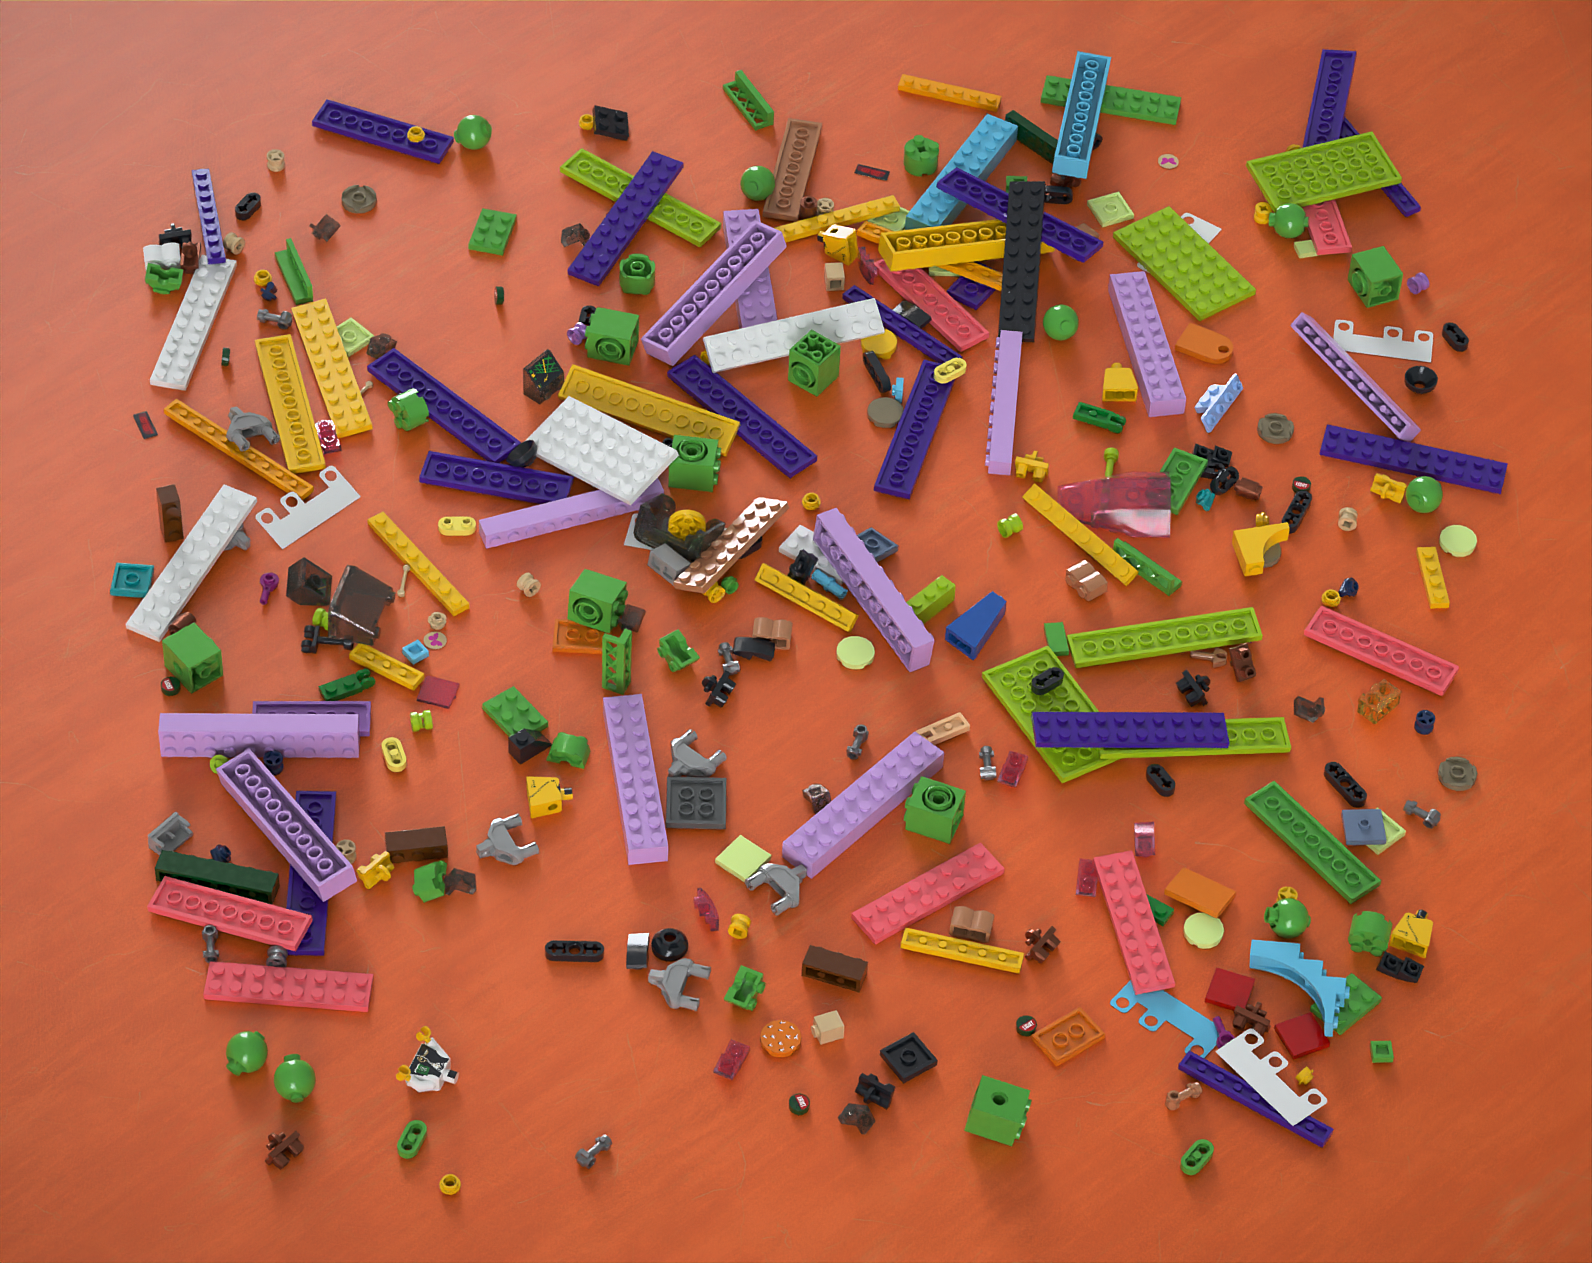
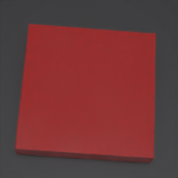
(1229, 989)
(1302, 1035)

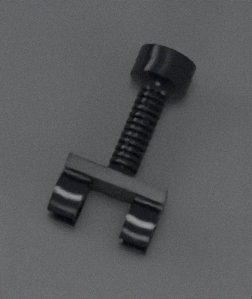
(314, 633)

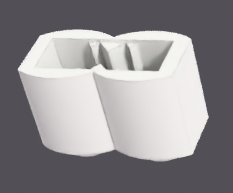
(164, 255)

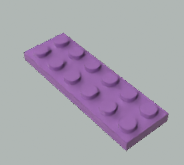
(362, 708)

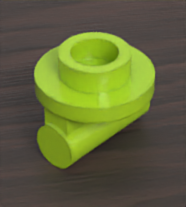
(217, 761)

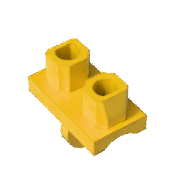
(1031, 464)
(1388, 488)
(378, 869)

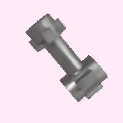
(283, 321)
(730, 665)
(861, 735)
(987, 772)
(1430, 818)
(210, 936)
(586, 1158)

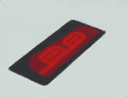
(872, 172)
(145, 425)

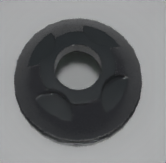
(1421, 375)
(523, 454)
(669, 950)

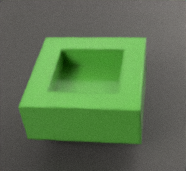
(1381, 1051)

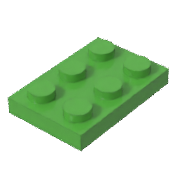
(492, 231)
(514, 712)
(1360, 1002)

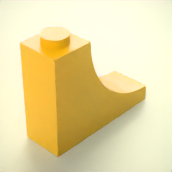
(1253, 543)

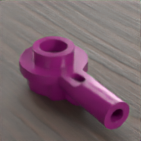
(269, 582)
(1224, 1036)

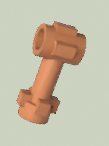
(1174, 1097)

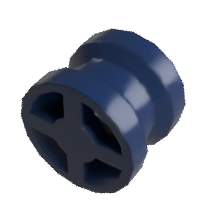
(1424, 722)
(273, 762)

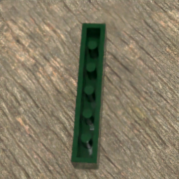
(221, 876)

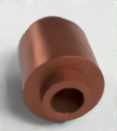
(808, 207)
(1248, 489)
(181, 621)

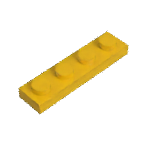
(1432, 577)
(386, 666)

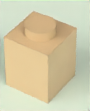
(834, 276)
(828, 1027)

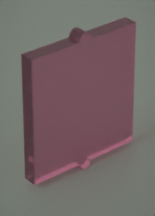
(438, 692)

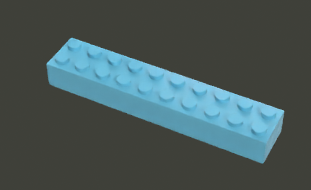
(1081, 115)
(977, 157)

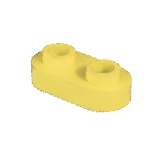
(950, 370)
(457, 526)
(394, 758)

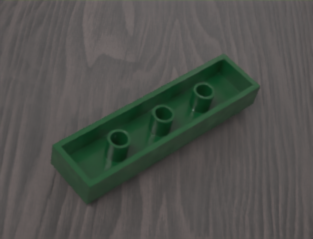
(1033, 136)

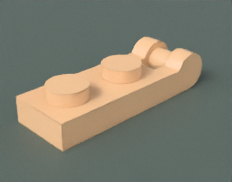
(945, 729)

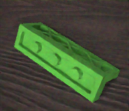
(754, 101)
(294, 274)
(1147, 568)
(622, 665)

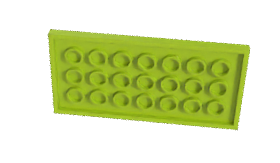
(1324, 171)
(1184, 263)
(1013, 688)

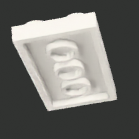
(803, 539)

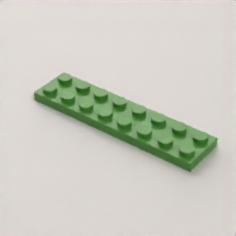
(1119, 101)
(1312, 842)

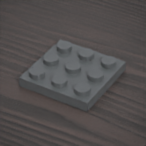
(696, 803)

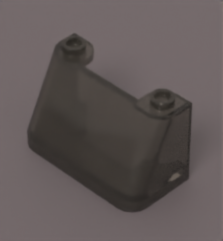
(652, 529)
(358, 606)

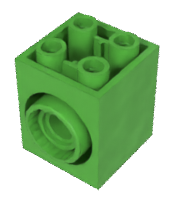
(1375, 276)
(612, 336)
(814, 363)
(696, 463)
(597, 600)
(192, 657)
(934, 809)
(998, 1111)

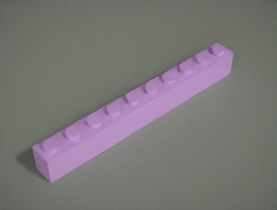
(1355, 377)
(1004, 402)
(558, 515)

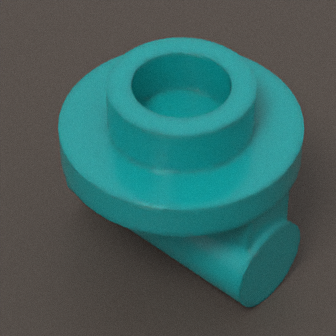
(1205, 499)

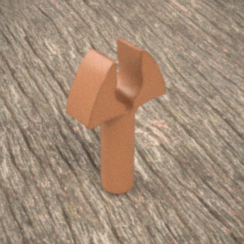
(1218, 657)

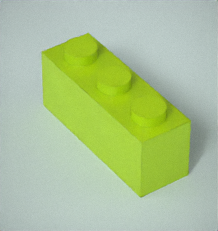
(933, 598)

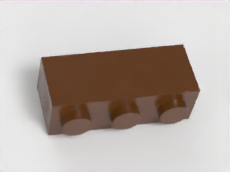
(169, 513)
(416, 844)
(834, 968)

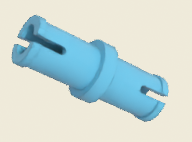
(829, 584)

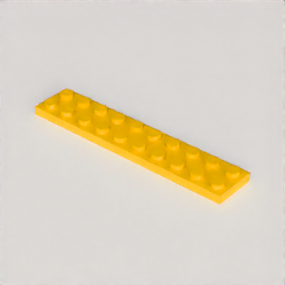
(331, 368)
(290, 404)
(647, 408)

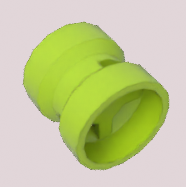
(1010, 525)
(320, 618)
(416, 720)

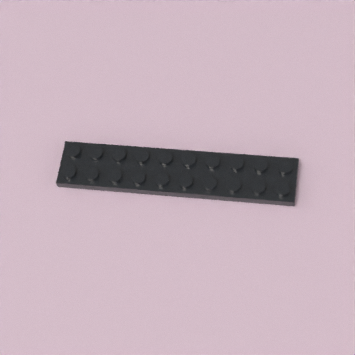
(1022, 258)

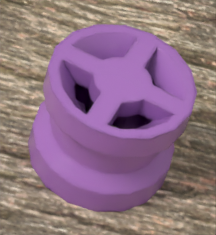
(1418, 283)
(577, 333)

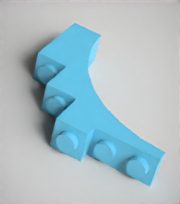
(1289, 962)

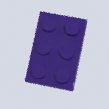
(969, 291)

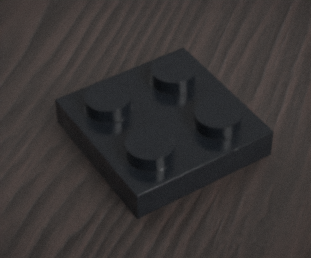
(610, 123)
(908, 1057)

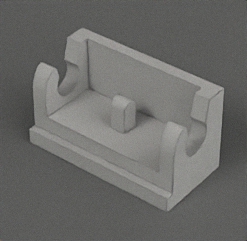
(667, 562)
(169, 834)

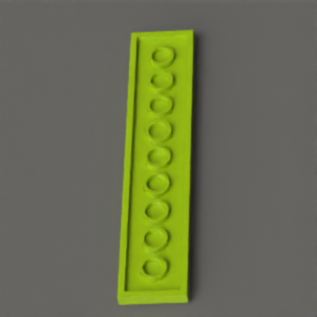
(668, 213)
(1164, 637)
(1244, 736)

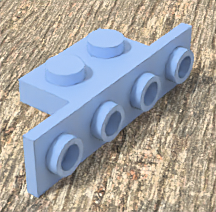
(1217, 401)

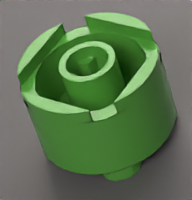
(921, 156)
(637, 274)
(409, 410)
(1369, 933)

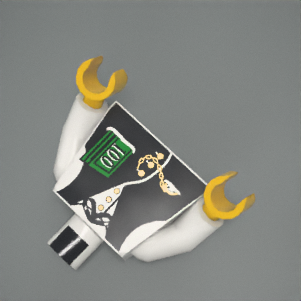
(429, 1067)

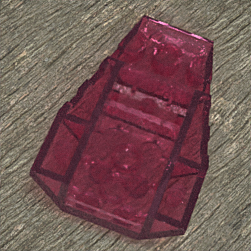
(1122, 503)

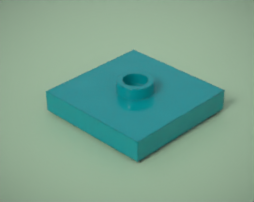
(132, 580)

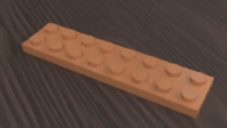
(793, 169)
(731, 545)

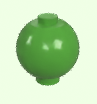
(473, 132)
(757, 183)
(1289, 220)
(1060, 322)
(1424, 494)
(1287, 918)
(246, 1052)
(294, 1078)

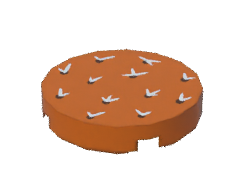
(780, 1038)

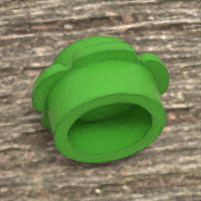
(730, 584)

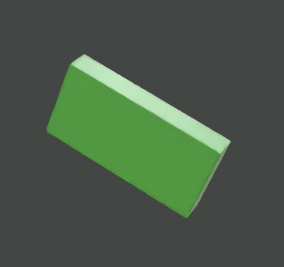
(1056, 638)

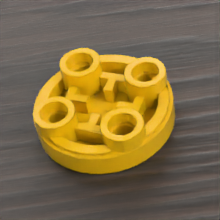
(882, 345)
(685, 523)

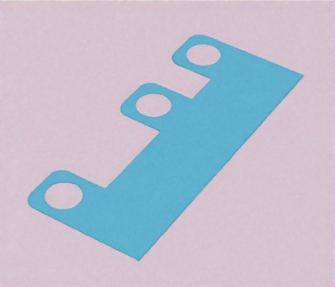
(1170, 1009)

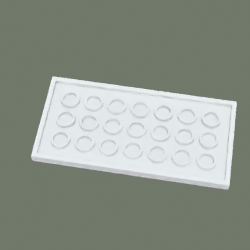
(601, 450)

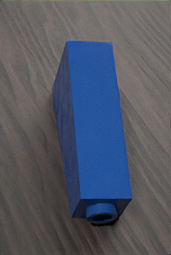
(976, 625)

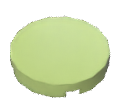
(1458, 540)
(855, 652)
(1203, 930)

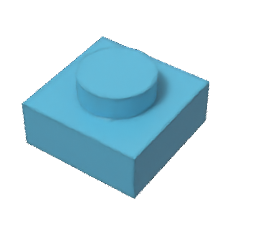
(897, 390)
(415, 652)

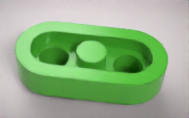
(411, 1141)
(1195, 1158)

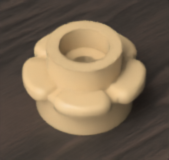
(437, 620)

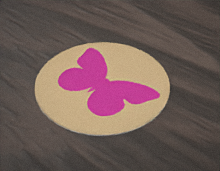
(1168, 161)
(435, 640)

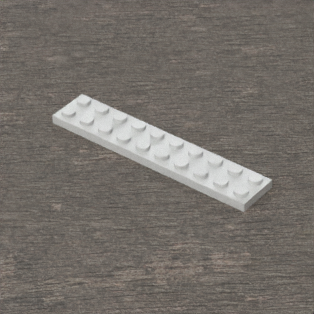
(192, 324)
(775, 338)
(191, 563)

